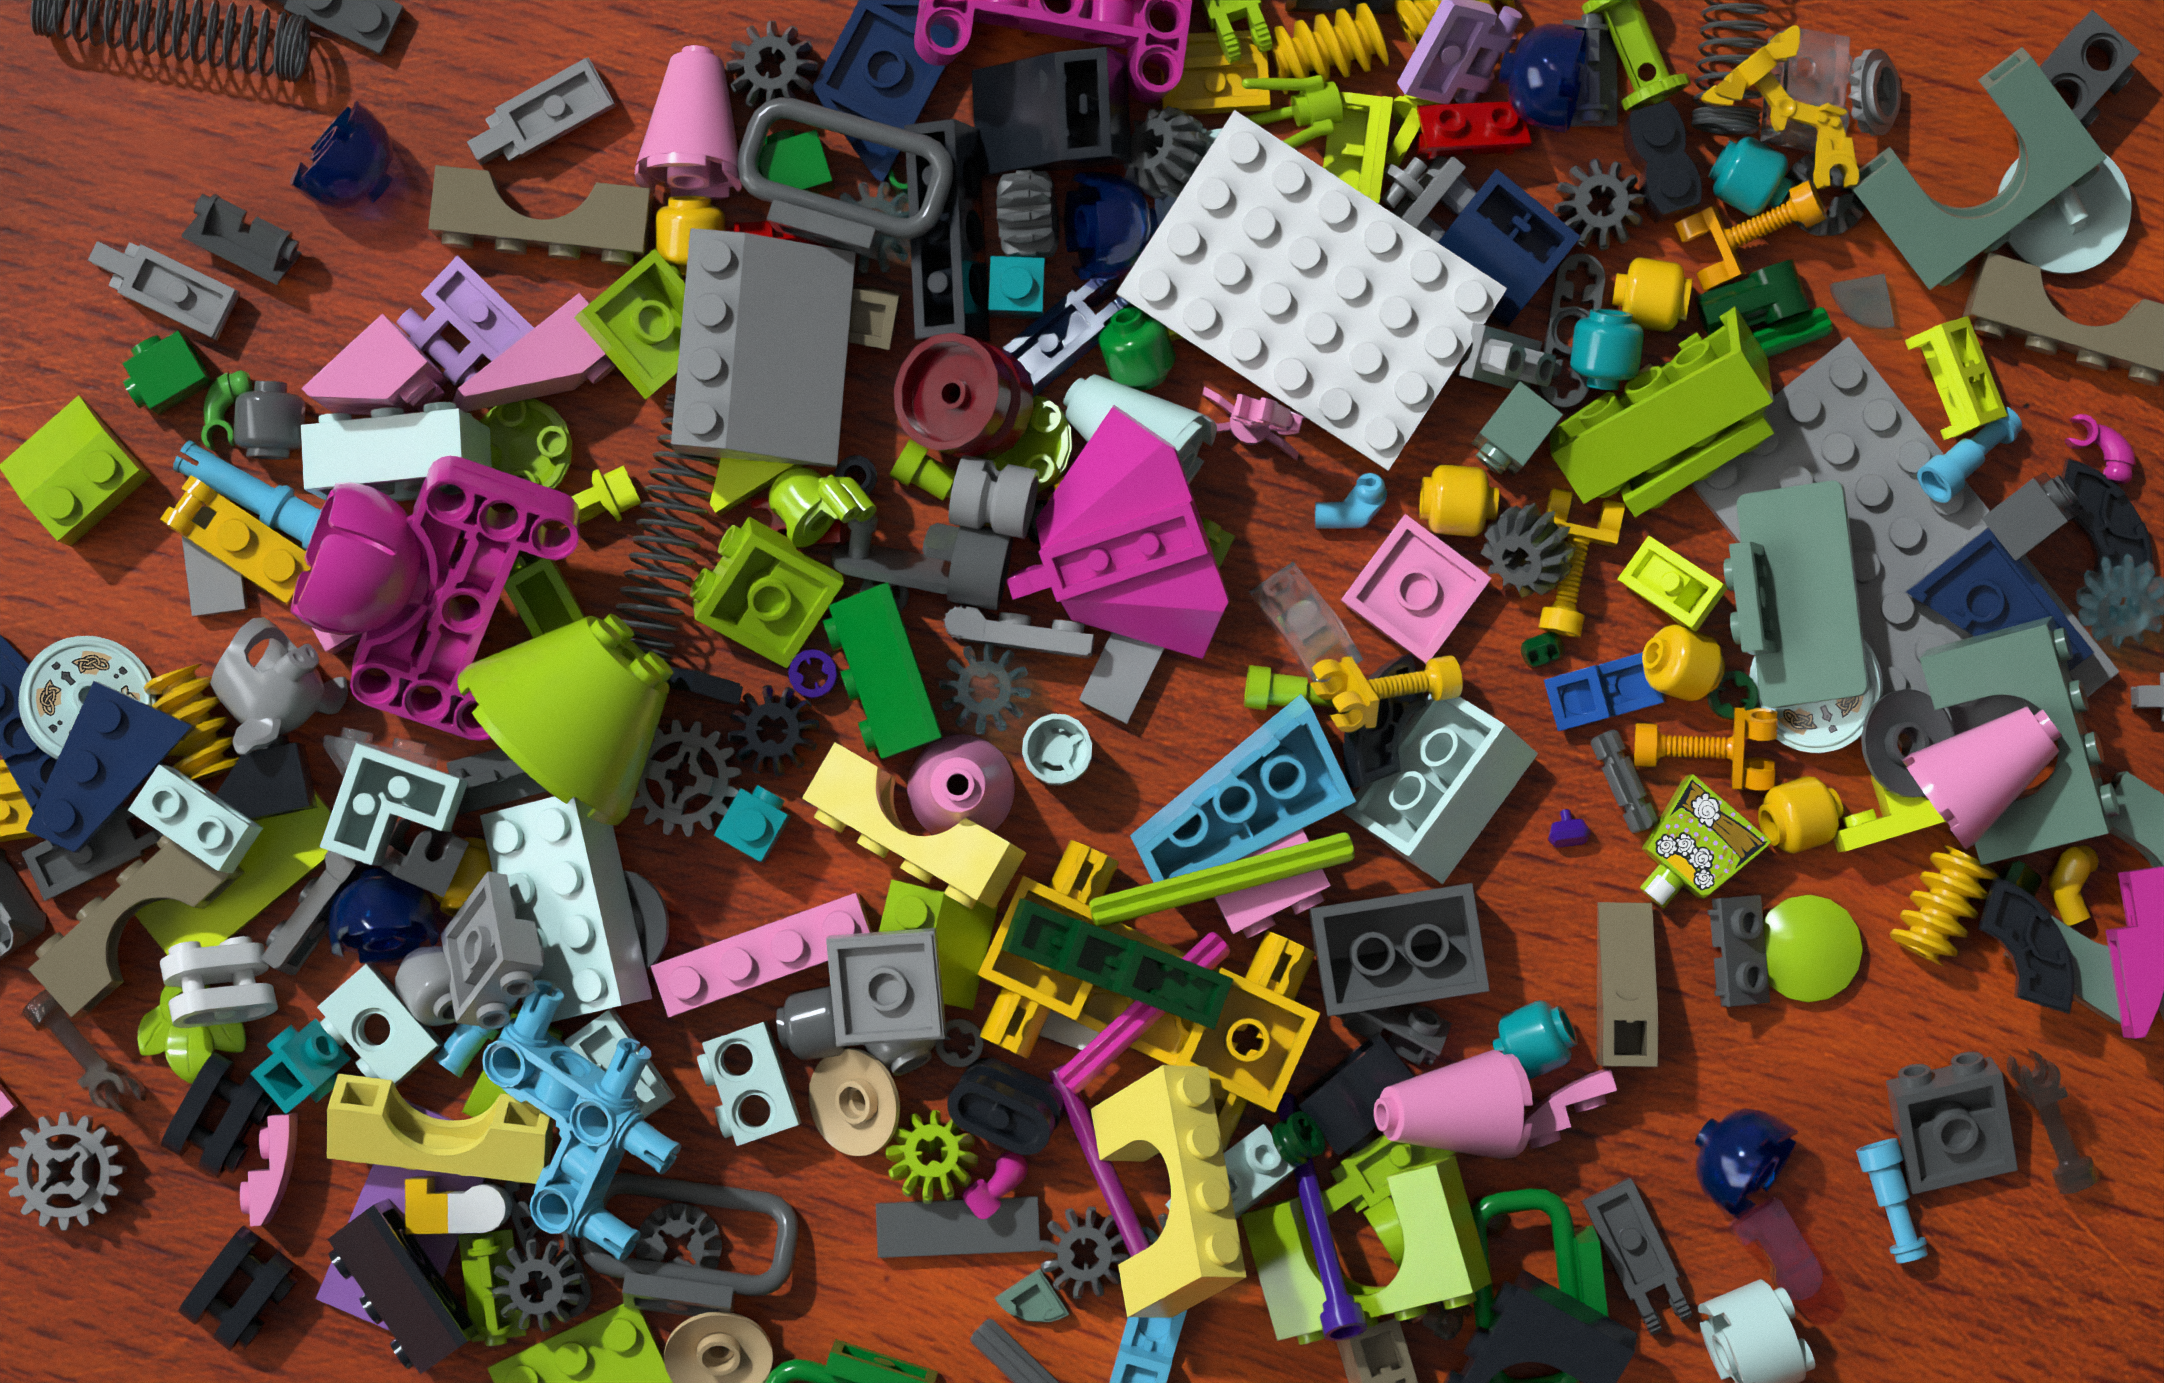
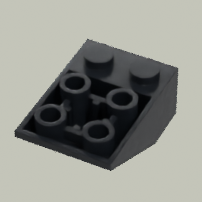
(1053, 112)

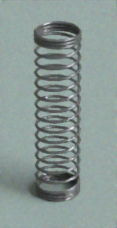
(290, 42)
(1728, 119)
(668, 539)

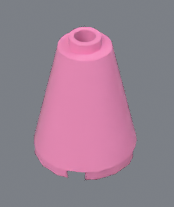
(691, 130)
(1984, 770)
(989, 780)
(1461, 1107)

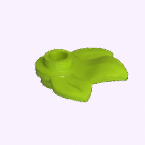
(185, 1047)

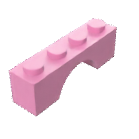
(756, 955)

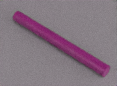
(1103, 1170)

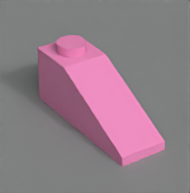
(543, 362)

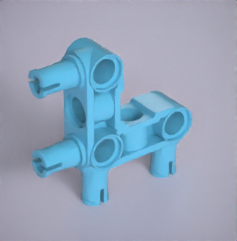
(574, 1096)

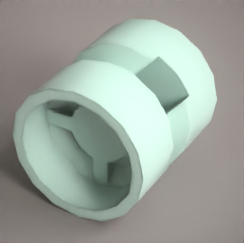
(1057, 749)

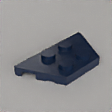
(880, 74)

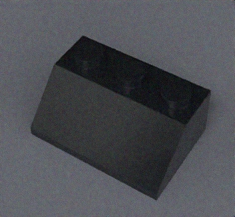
(401, 1287)

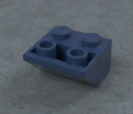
(1510, 241)

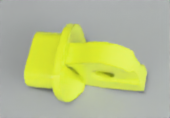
(1406, 116)
(609, 492)

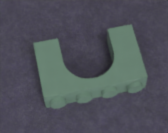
(2052, 156)
(2032, 665)
(2142, 827)

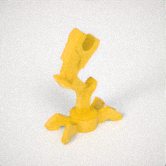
(1832, 144)

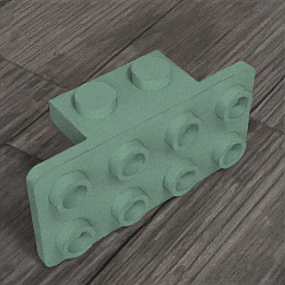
(1798, 595)

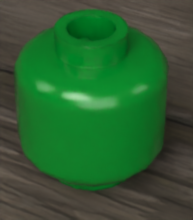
(1137, 349)

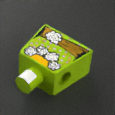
(1698, 843)

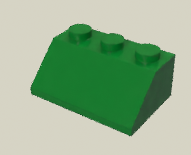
(882, 672)

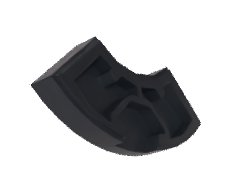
(2106, 517)
(704, 687)
(1374, 751)
(2033, 943)

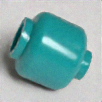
(1750, 176)
(1607, 348)
(1537, 1037)

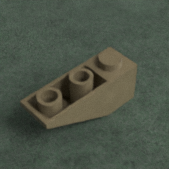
(1626, 986)

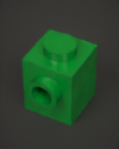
(796, 161)
(165, 372)

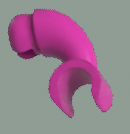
(2116, 449)
(984, 1197)

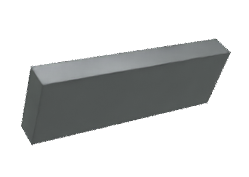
(953, 1229)

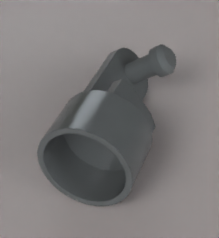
(956, 562)

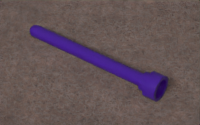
(1340, 1314)

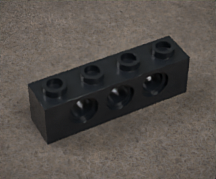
(951, 257)

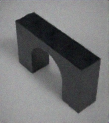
(1548, 1328)

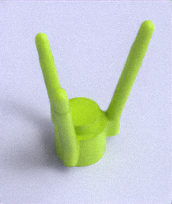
(1315, 106)

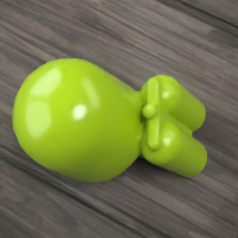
(813, 503)

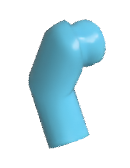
(1357, 508)

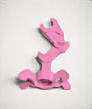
(1254, 419)

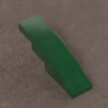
(1117, 963)

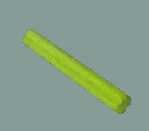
(1221, 879)

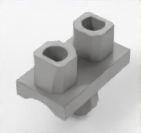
(1439, 182)
(1506, 359)

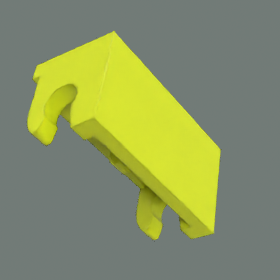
(1360, 143)
(1960, 376)

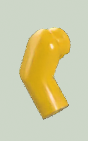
(2068, 879)

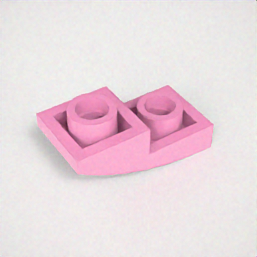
(1551, 1114)
(266, 1187)

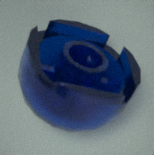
(1546, 75)
(347, 161)
(1107, 224)
(381, 918)
(1741, 1157)

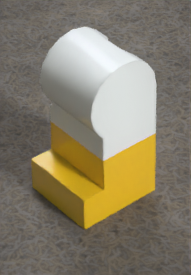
(445, 1212)

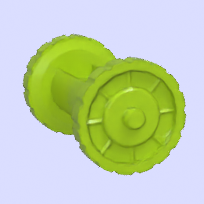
(1637, 47)

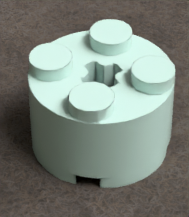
(1753, 1336)

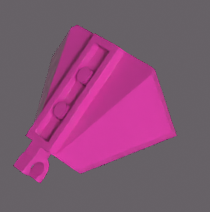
(1129, 543)

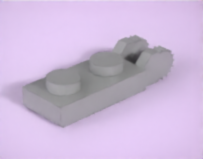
(1015, 632)

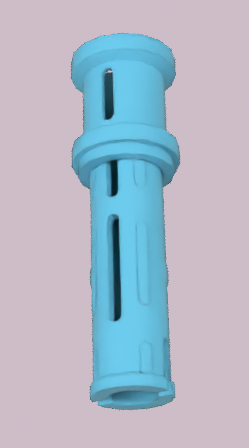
(275, 506)

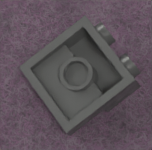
(1952, 1122)

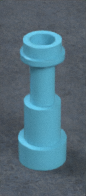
(1946, 474)
(1883, 1166)

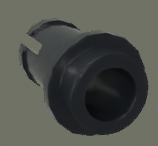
(858, 463)

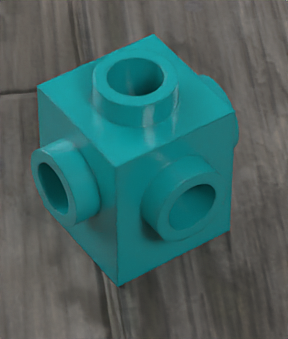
(300, 1065)

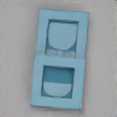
(1147, 1349)

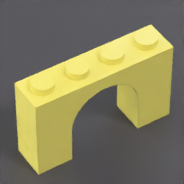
(1200, 1244)

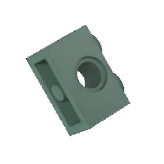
(1515, 430)

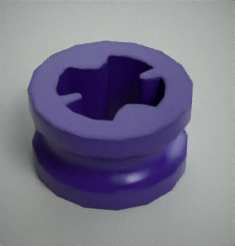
(828, 667)

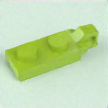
(1363, 1174)

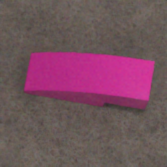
(2139, 950)

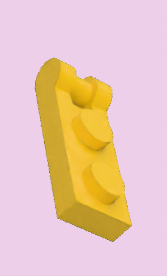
(238, 540)

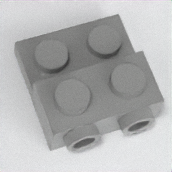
(490, 955)

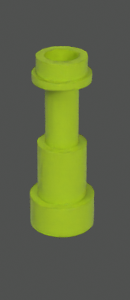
(924, 471)
(1277, 689)

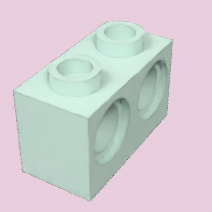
(195, 819)
(598, 1044)
(763, 1079)

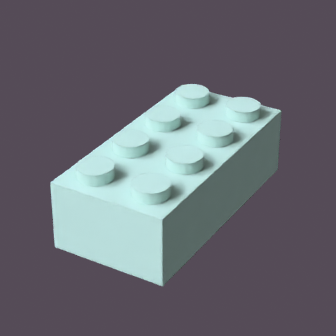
(574, 889)

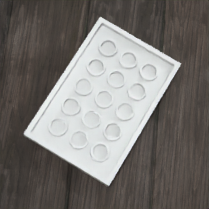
(1311, 290)

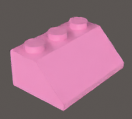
(378, 372)

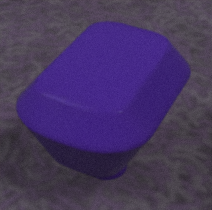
(1568, 831)

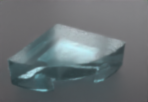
(1865, 301)

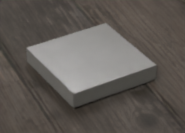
(886, 987)

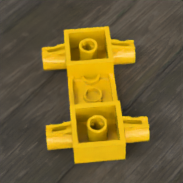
(1258, 1000)

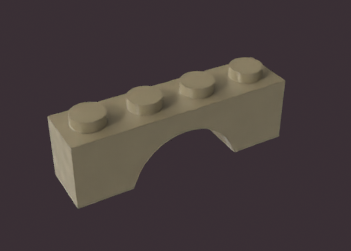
(609, 222)
(2012, 301)
(84, 963)

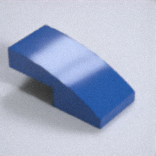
(1600, 692)

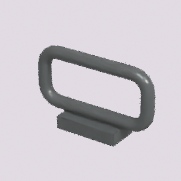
(829, 219)
(689, 1288)

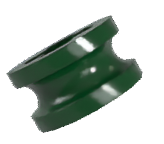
(1738, 680)
(1298, 1139)

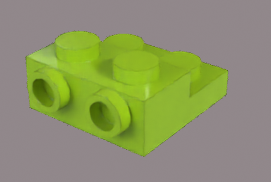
(640, 322)
(764, 592)

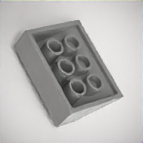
(762, 349)

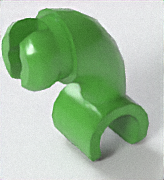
(219, 397)

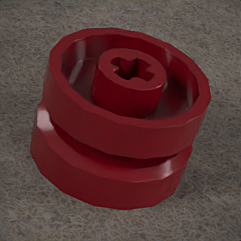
(963, 397)

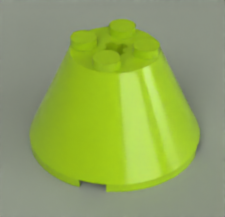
(575, 710)

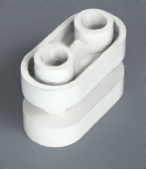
(232, 961)

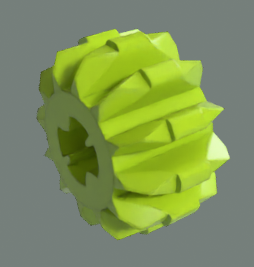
(935, 1175)

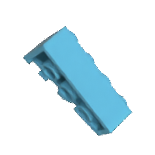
(1249, 799)

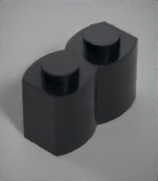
(1656, 147)
(1346, 1094)

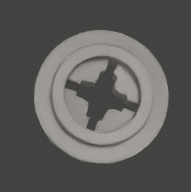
(1875, 92)

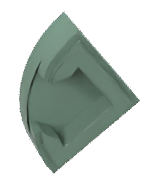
(1033, 1299)

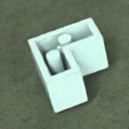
(377, 792)

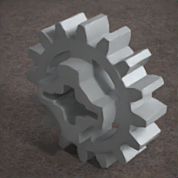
(660, 771)
(48, 1153)

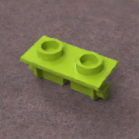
(479, 1258)

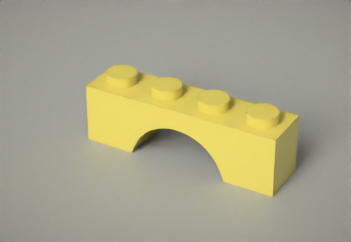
(862, 796)
(378, 1127)

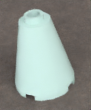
(1185, 429)

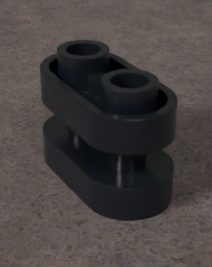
(1006, 1106)
(225, 1146)
(240, 1322)

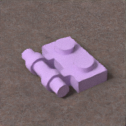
(1448, 49)
(475, 311)

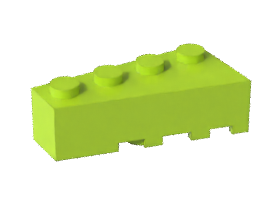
(1665, 410)

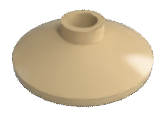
(839, 1106)
(744, 1353)

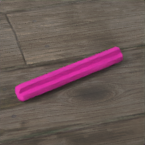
(1131, 1024)

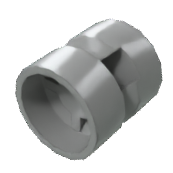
(993, 496)

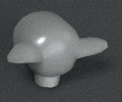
(277, 691)

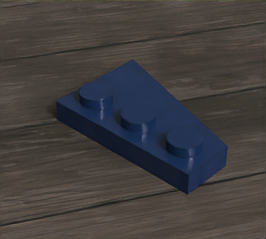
(1990, 591)
(101, 764)

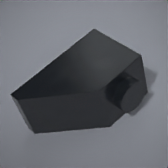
(270, 781)

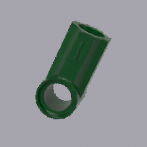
(1763, 298)

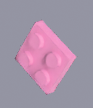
(1415, 589)

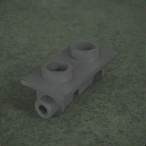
(1597, 76)
(258, 248)
(491, 780)
(1739, 932)
(1415, 1029)

